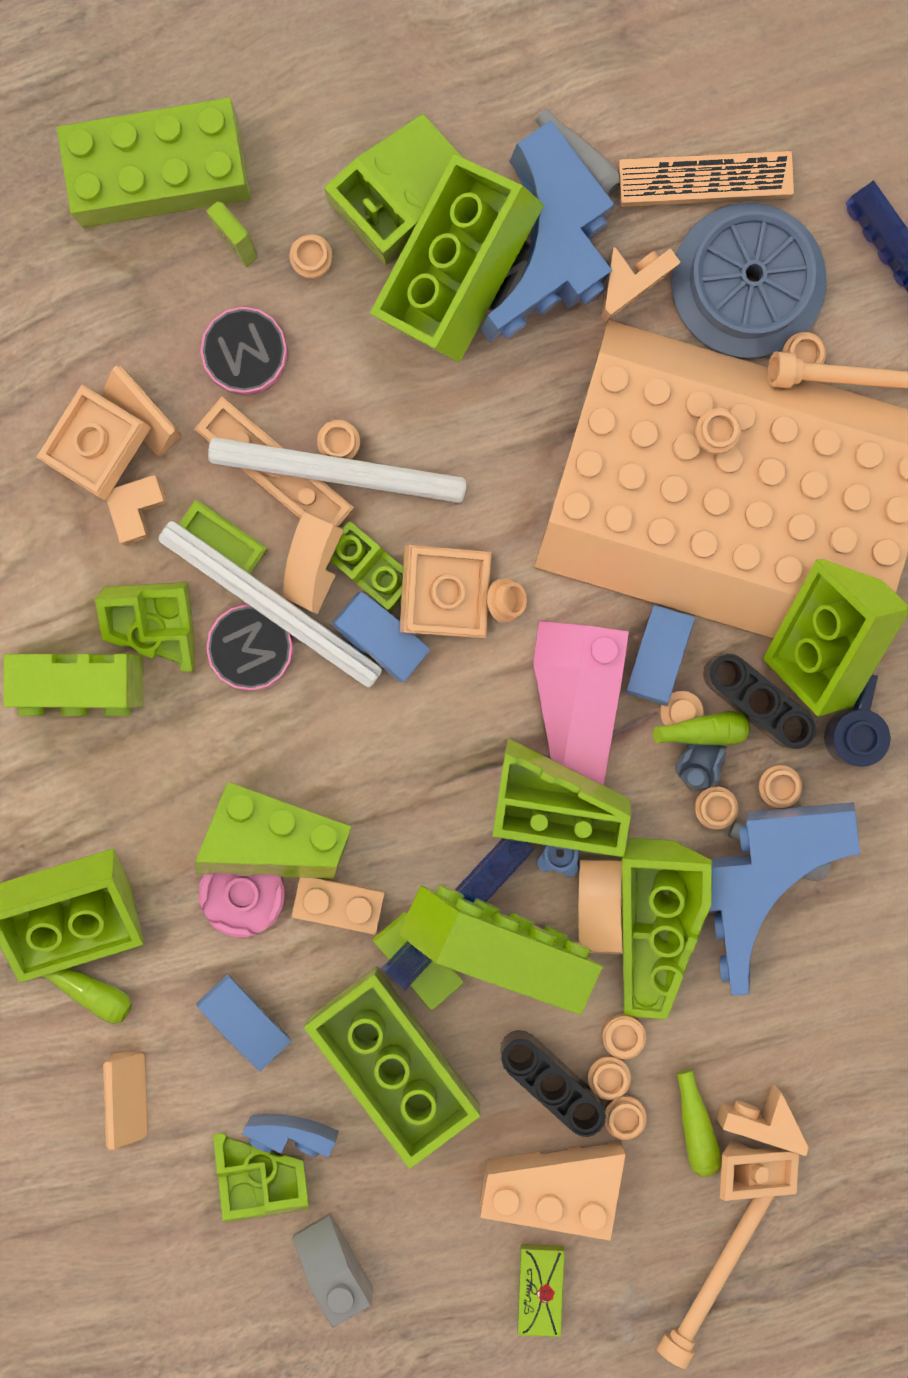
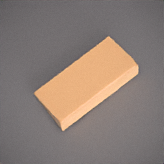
(128, 395)
(125, 1099)

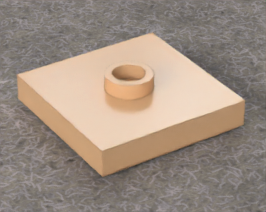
(93, 442)
(445, 591)

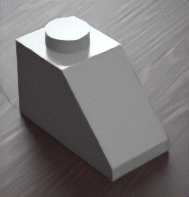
(332, 1271)

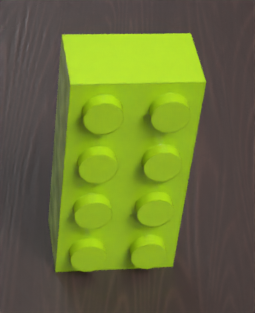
(153, 162)
(457, 257)
(500, 948)
(393, 1067)

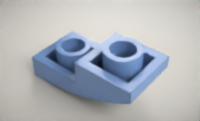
(378, 634)
(660, 655)
(243, 1022)
(272, 1132)

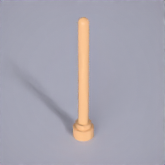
(787, 370)
(679, 1344)

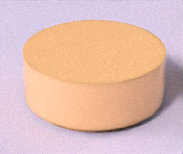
(623, 1036)

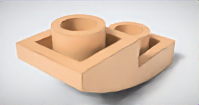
(310, 552)
(601, 906)

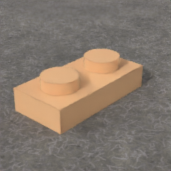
(338, 904)

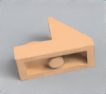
(625, 286)
(773, 1127)
(757, 1172)

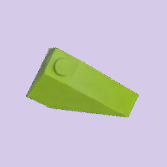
(663, 913)

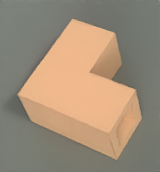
(127, 507)

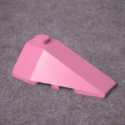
(579, 692)

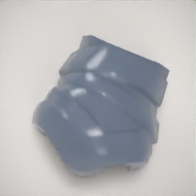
(701, 765)

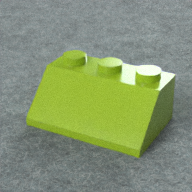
(835, 636)
(67, 916)

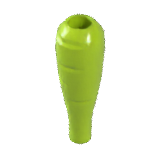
(712, 729)
(94, 995)
(699, 1136)

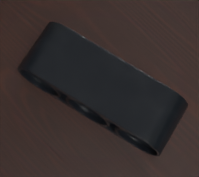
(779, 707)
(559, 1102)

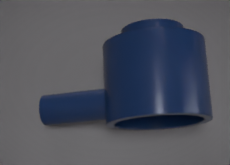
(858, 734)

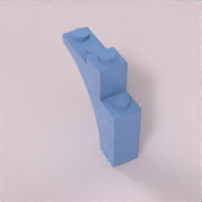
(560, 256)
(782, 850)

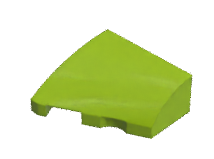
(149, 619)
(257, 1181)

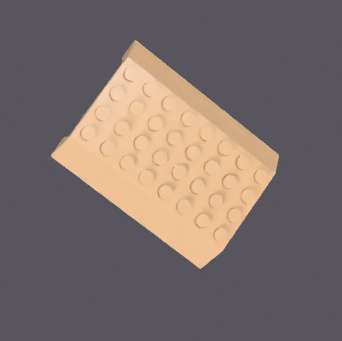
(733, 528)

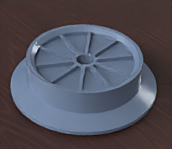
(728, 308)

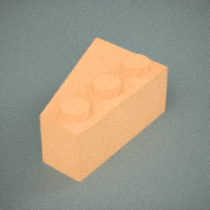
(556, 1190)

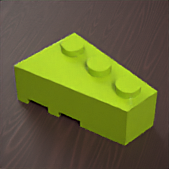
(73, 683)
(558, 806)
(270, 838)

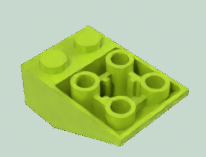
(390, 186)

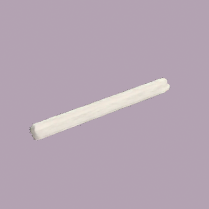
(336, 470)
(270, 604)

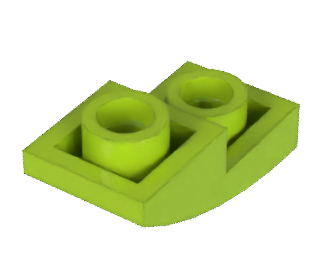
(369, 566)
(434, 982)

